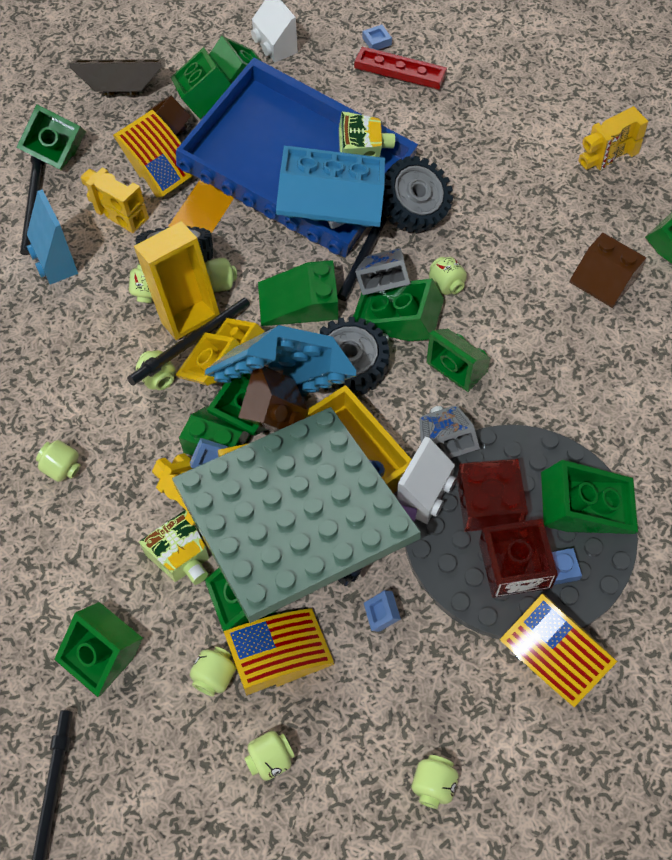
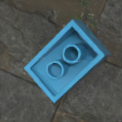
(49, 243)

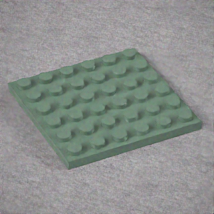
(294, 512)

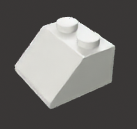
(275, 30)
(426, 481)

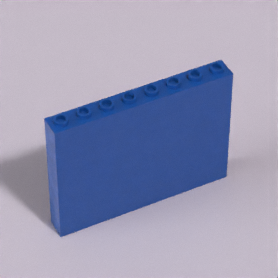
(244, 138)

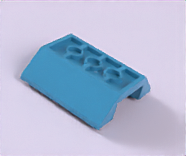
(331, 186)
(305, 356)

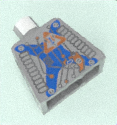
(385, 272)
(449, 431)

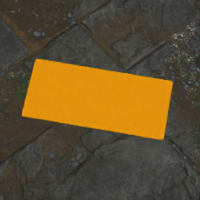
(203, 207)

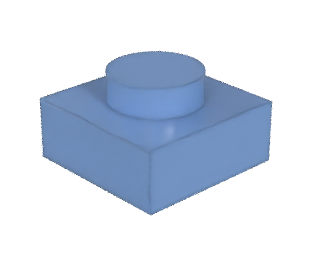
(377, 37)
(205, 452)
(566, 566)
(382, 611)

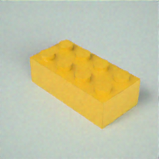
(177, 279)
(367, 433)

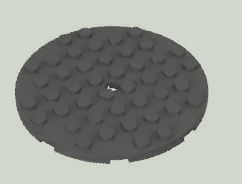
(451, 561)

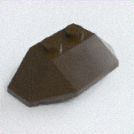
(117, 75)

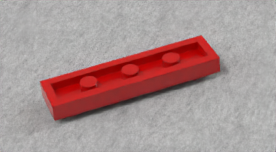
(400, 67)

